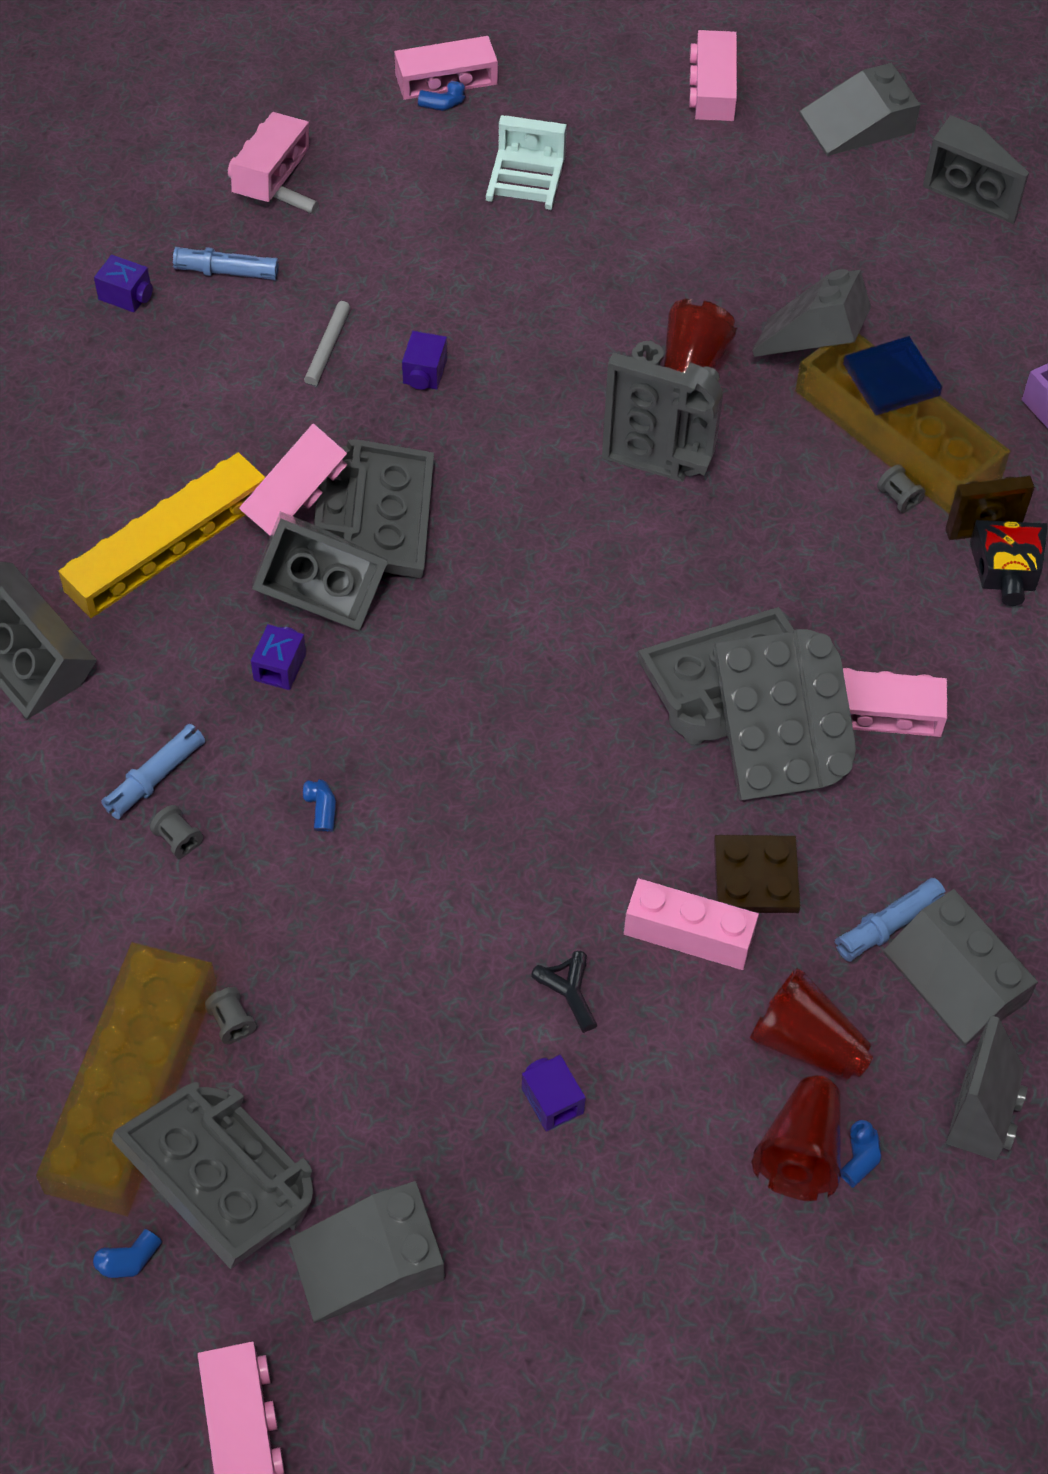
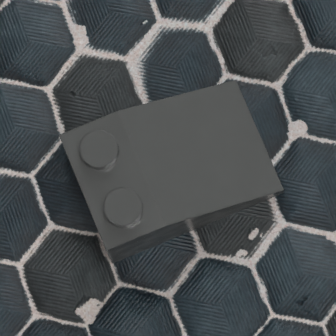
(863, 111)
(975, 170)
(819, 317)
(318, 571)
(989, 1095)
(368, 1253)

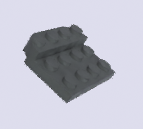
(661, 417)
(381, 503)
(687, 673)
(785, 712)
(218, 1169)

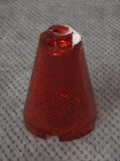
(697, 334)
(812, 1029)
(804, 1142)

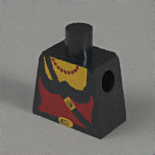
(1009, 556)

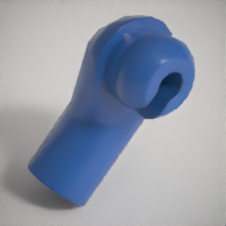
(444, 100)
(324, 806)
(865, 1151)
(127, 1261)

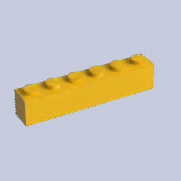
(160, 536)

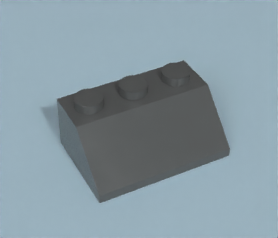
(960, 967)

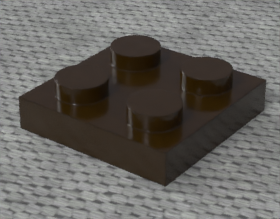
(989, 501)
(757, 872)

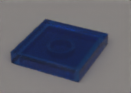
(892, 375)

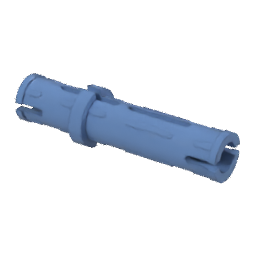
(211, 262)
(140, 782)
(878, 927)

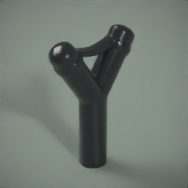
(569, 988)

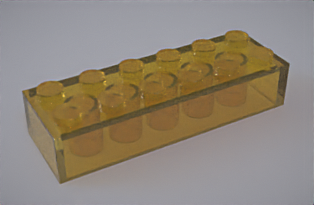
(926, 438)
(126, 1070)

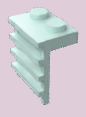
(529, 147)

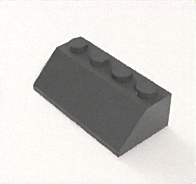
(37, 649)

